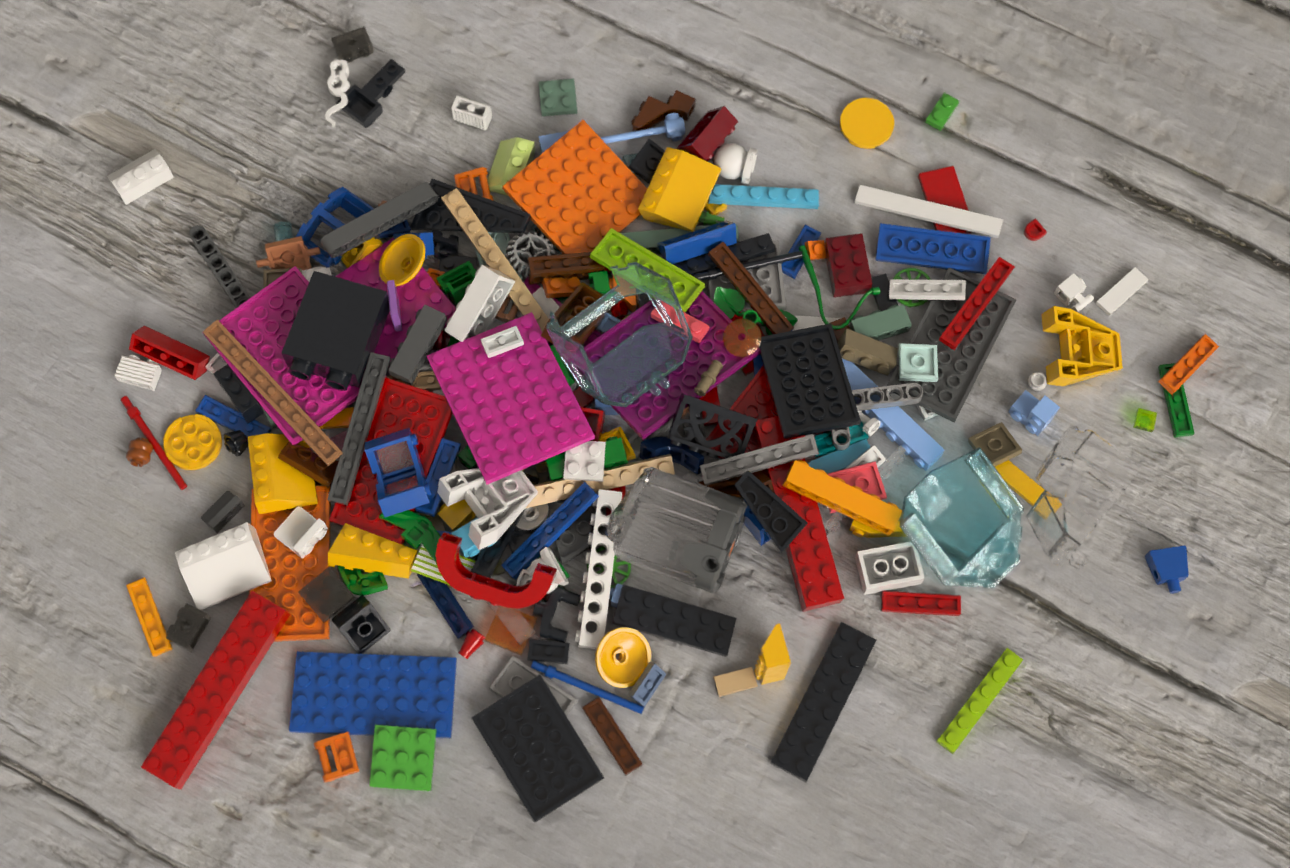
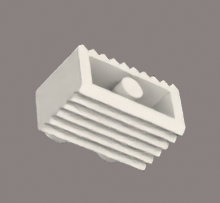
(471, 112)
(138, 372)

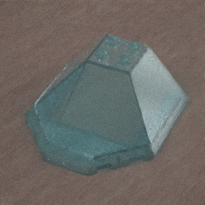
(965, 522)

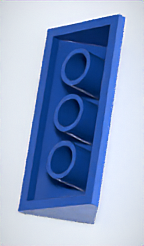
(697, 242)

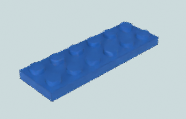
(933, 248)

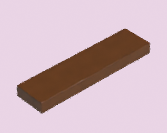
(612, 736)

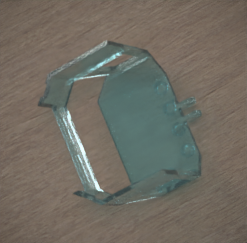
(638, 360)

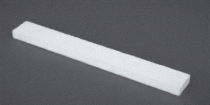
(929, 211)

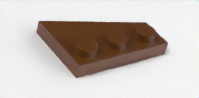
(308, 463)

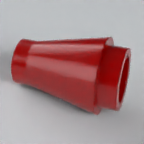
(471, 643)

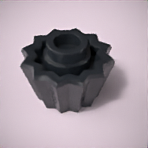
(236, 442)

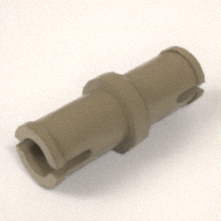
(708, 378)

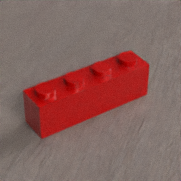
(169, 352)

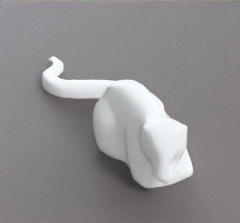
(338, 86)

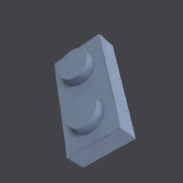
(647, 684)

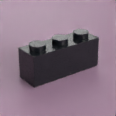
(238, 394)

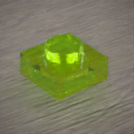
(1145, 420)

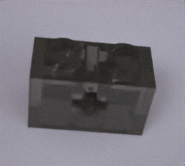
(352, 45)
(186, 637)

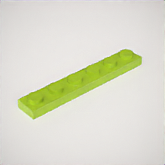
(979, 700)

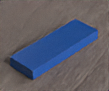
(793, 267)

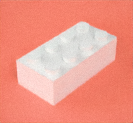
(479, 303)

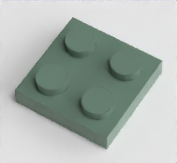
(558, 97)

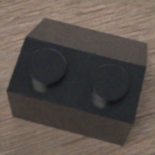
(361, 624)

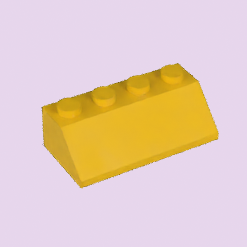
(773, 658)

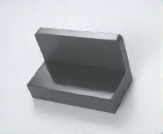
(222, 511)

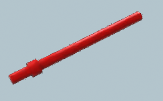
(134, 414)

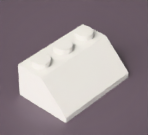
(140, 176)

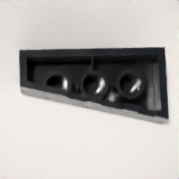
(772, 513)

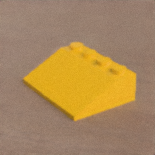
(679, 190)
(276, 483)

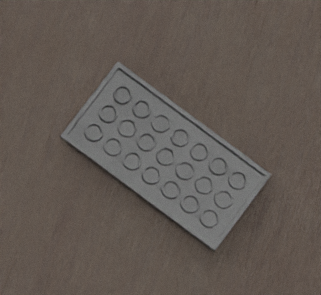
(961, 366)

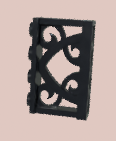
(695, 407)

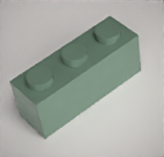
(882, 324)

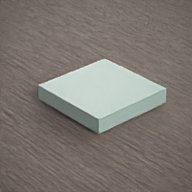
(918, 362)

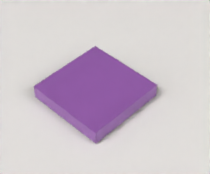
(394, 305)

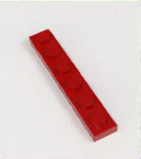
(976, 303)

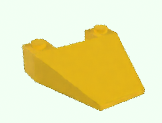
(1085, 347)

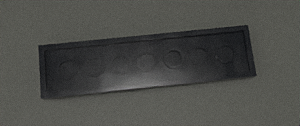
(823, 702)

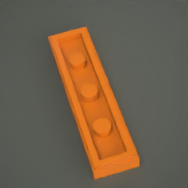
(1188, 364)

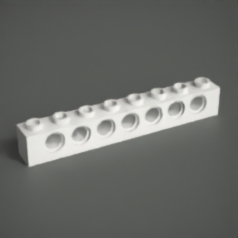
(591, 640)

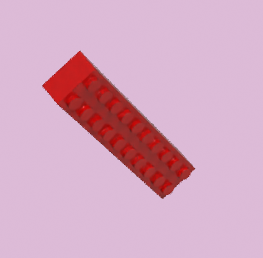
(810, 550)
(215, 690)

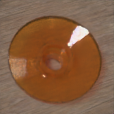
(744, 347)

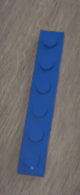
(550, 530)

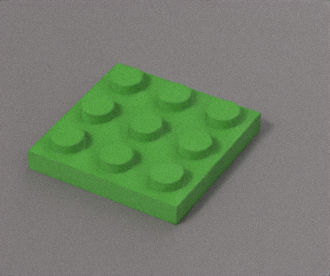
(403, 757)

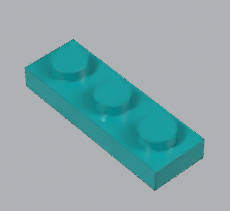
(825, 441)

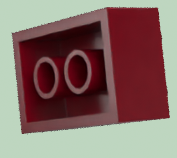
(709, 133)
(847, 265)

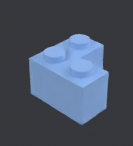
(1033, 413)

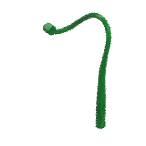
(809, 267)

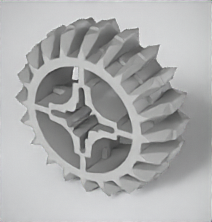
(534, 244)

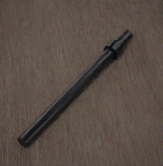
(714, 273)

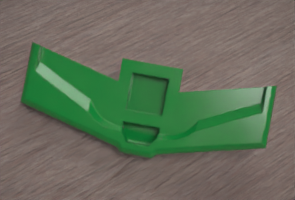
(417, 530)

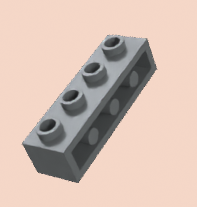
(417, 344)

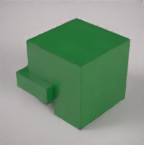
(456, 281)

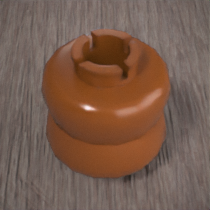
(139, 452)

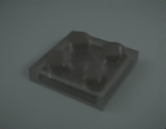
(326, 594)

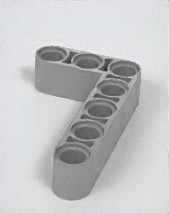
(885, 401)

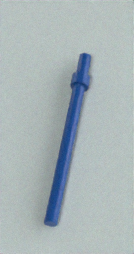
(551, 671)

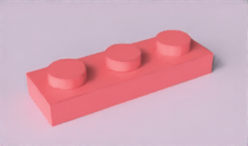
(697, 327)

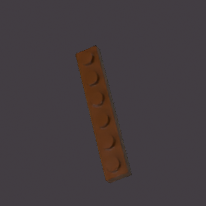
(749, 289)

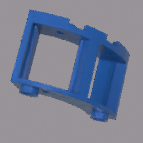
(338, 198)

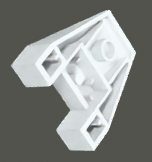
(493, 504)

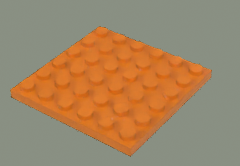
(577, 191)

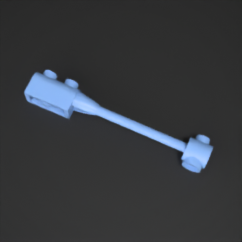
(673, 127)

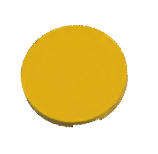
(867, 123)
(192, 442)

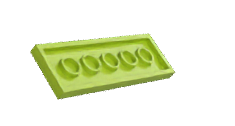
(619, 251)

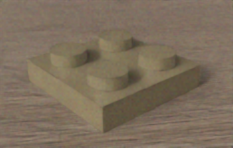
(996, 444)

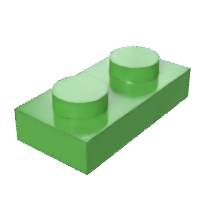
(942, 111)

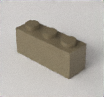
(867, 352)

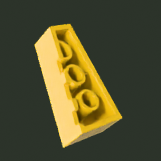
(371, 552)

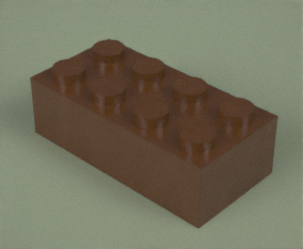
(576, 303)

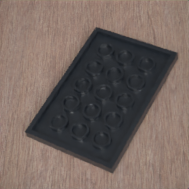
(808, 381)
(537, 748)

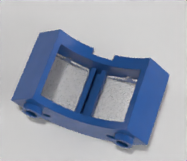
(398, 472)

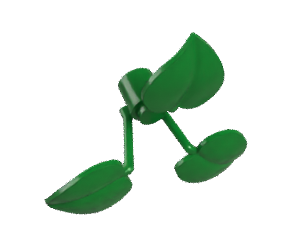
(732, 303)

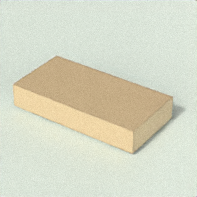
(735, 681)

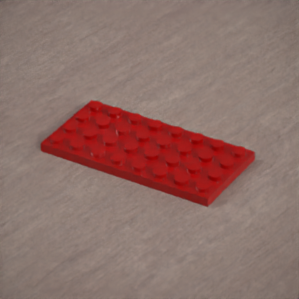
(397, 409)

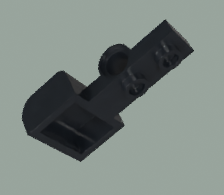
(363, 102)

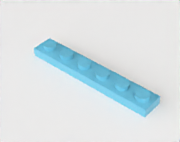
(764, 196)

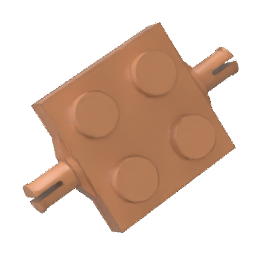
(287, 254)

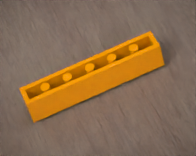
(842, 497)

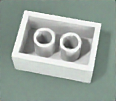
(889, 567)

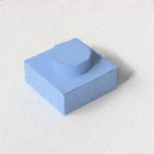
(607, 323)
(614, 595)

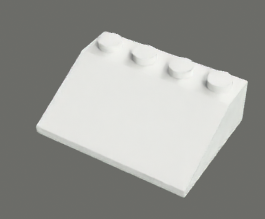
(223, 566)

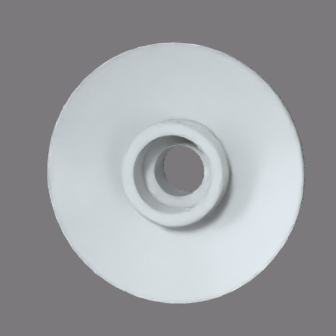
(531, 522)

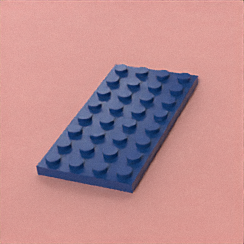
(365, 690)

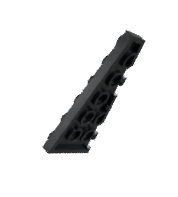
(491, 214)

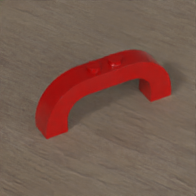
(485, 588)

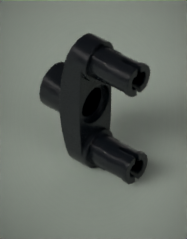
(547, 609)

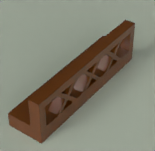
(562, 266)

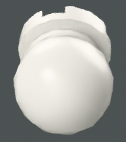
(735, 162)

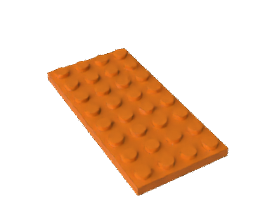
(291, 572)

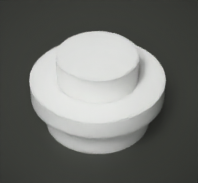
(1037, 381)

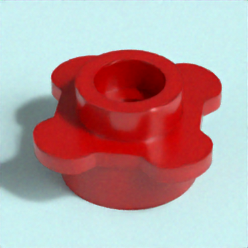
(619, 310)

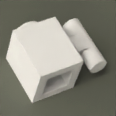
(1072, 290)

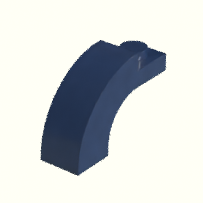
(681, 455)

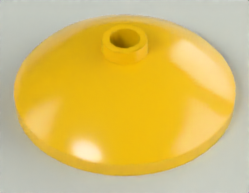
(402, 259)
(632, 660)

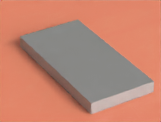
(517, 673)

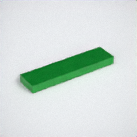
(1177, 408)

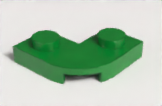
(362, 584)

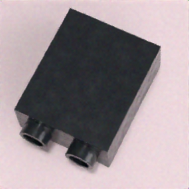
(335, 331)

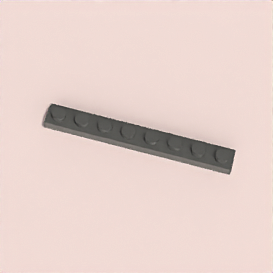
(359, 429)

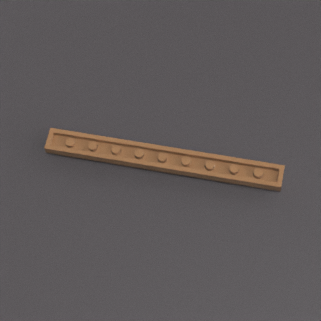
(272, 392)

